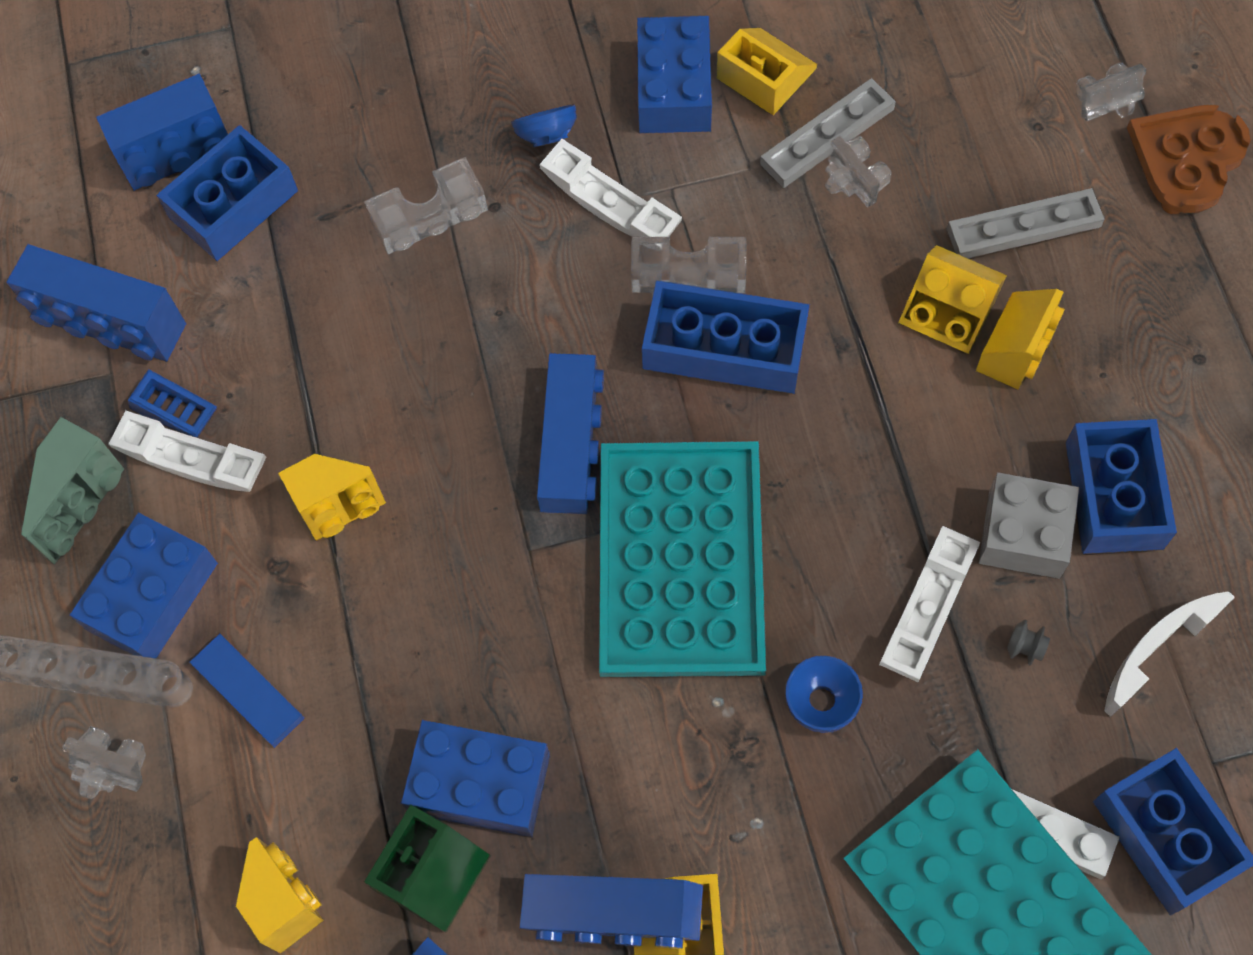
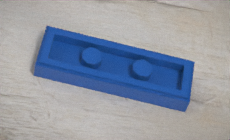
(247, 690)

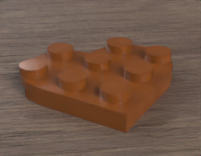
(1189, 154)

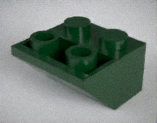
(427, 868)

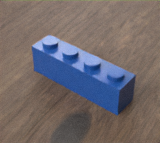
(568, 434)
(612, 907)

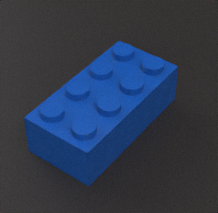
(97, 303)
(725, 336)

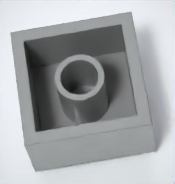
(1029, 525)

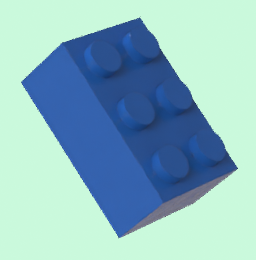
(674, 74)
(163, 131)
(228, 192)
(1121, 486)
(144, 588)
(477, 778)
(1174, 831)

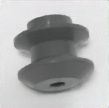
(1028, 642)

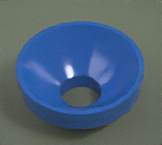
(546, 126)
(826, 674)

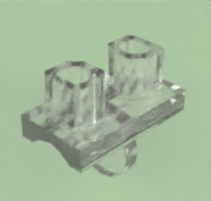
(1115, 92)
(850, 173)
(103, 769)

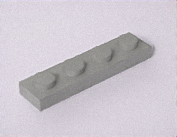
(813, 141)
(1025, 224)

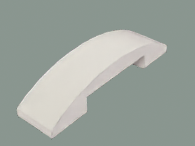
(605, 197)
(186, 455)
(929, 604)
(1192, 616)

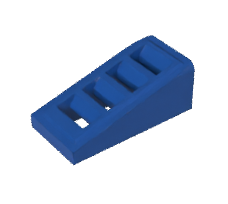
(152, 381)

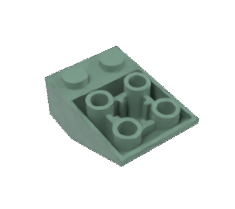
(66, 486)

